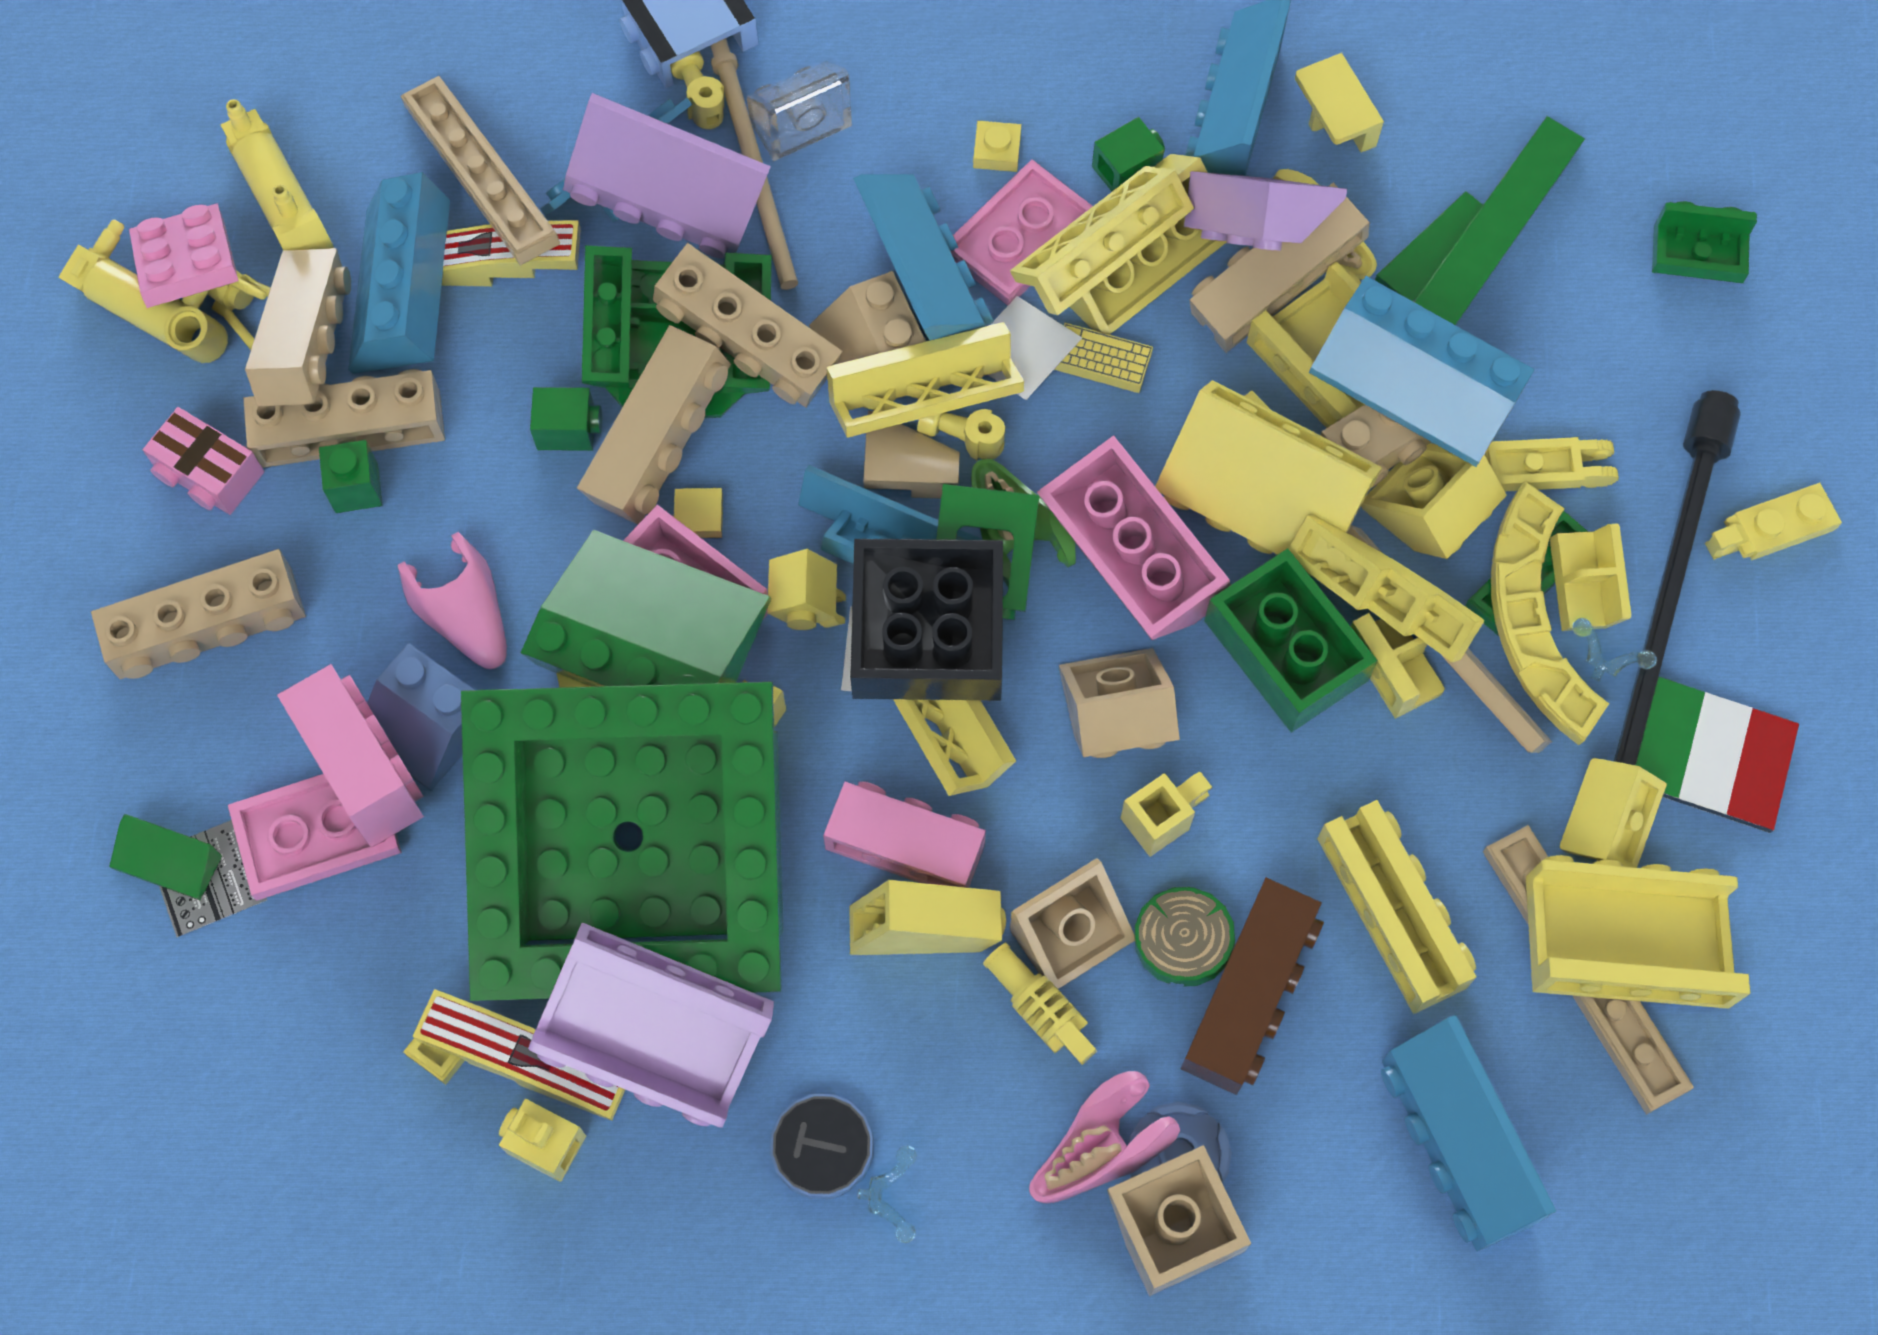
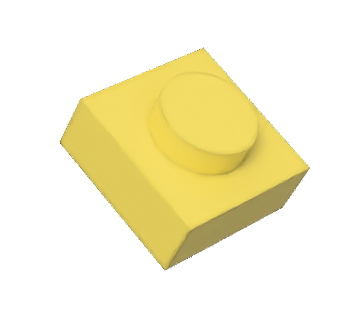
(997, 146)

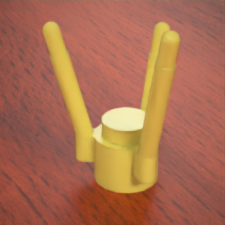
(238, 296)

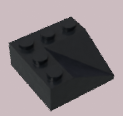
(927, 619)

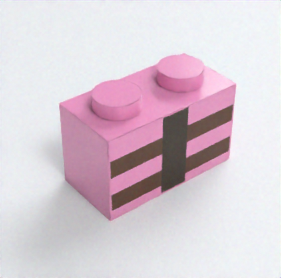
(202, 461)

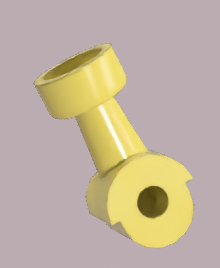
(702, 91)
(980, 431)

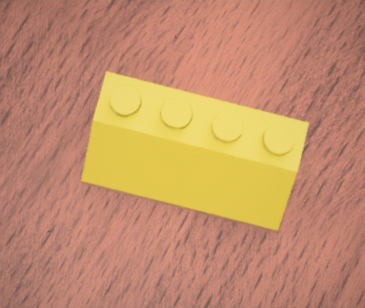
(1151, 269)

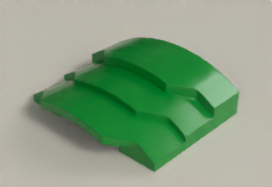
(626, 327)

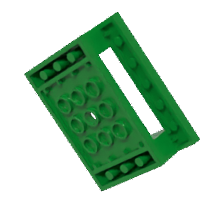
(541, 814)

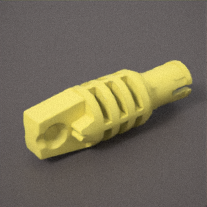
(1041, 1004)

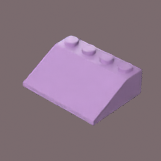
(663, 177)

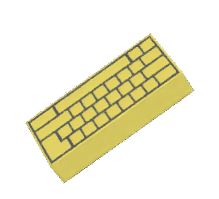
(1107, 359)

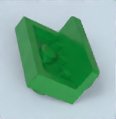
(1702, 242)

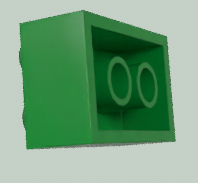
(1289, 640)

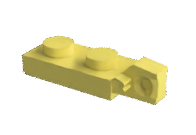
(1776, 524)

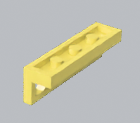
(1104, 237)
(919, 373)
(966, 738)

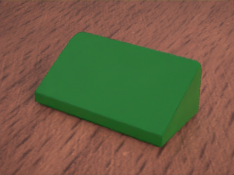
(163, 857)

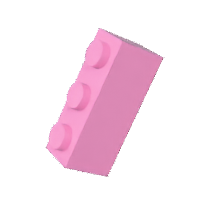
(904, 836)

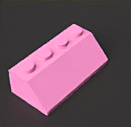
(1135, 540)

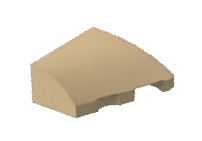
(909, 461)

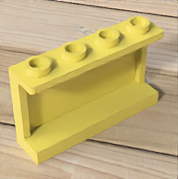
(1297, 334)
(1260, 471)
(1632, 933)

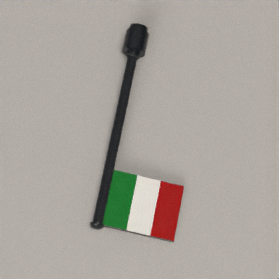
(1698, 743)

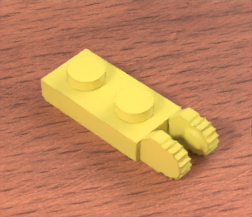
(1551, 463)

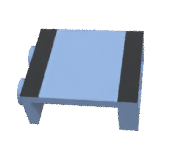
(681, 27)

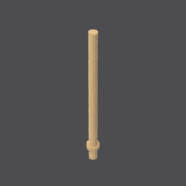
(725, 65)

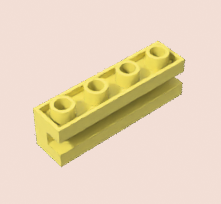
(1397, 906)

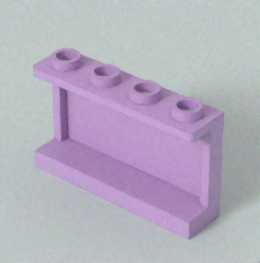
(650, 1026)

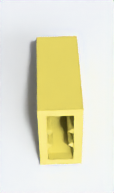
(925, 919)

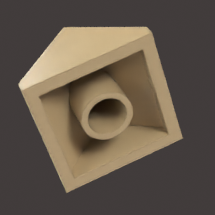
(1072, 925)

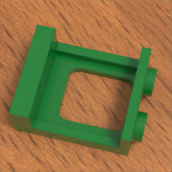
(997, 511)

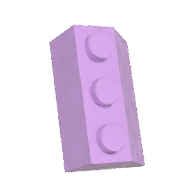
(1258, 209)

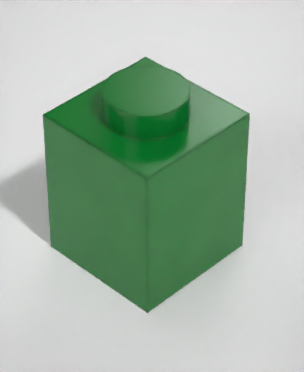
(1126, 152)
(564, 419)
(350, 476)

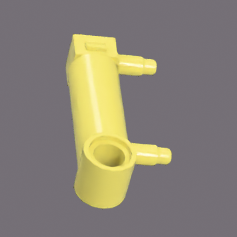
(273, 181)
(119, 292)

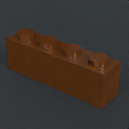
(1251, 987)

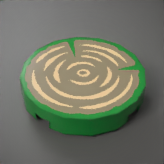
(1184, 936)

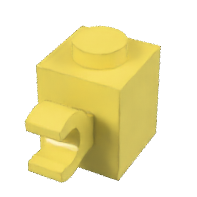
(804, 590)
(1162, 811)
(541, 1139)

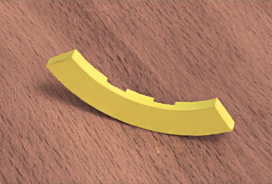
(1524, 621)

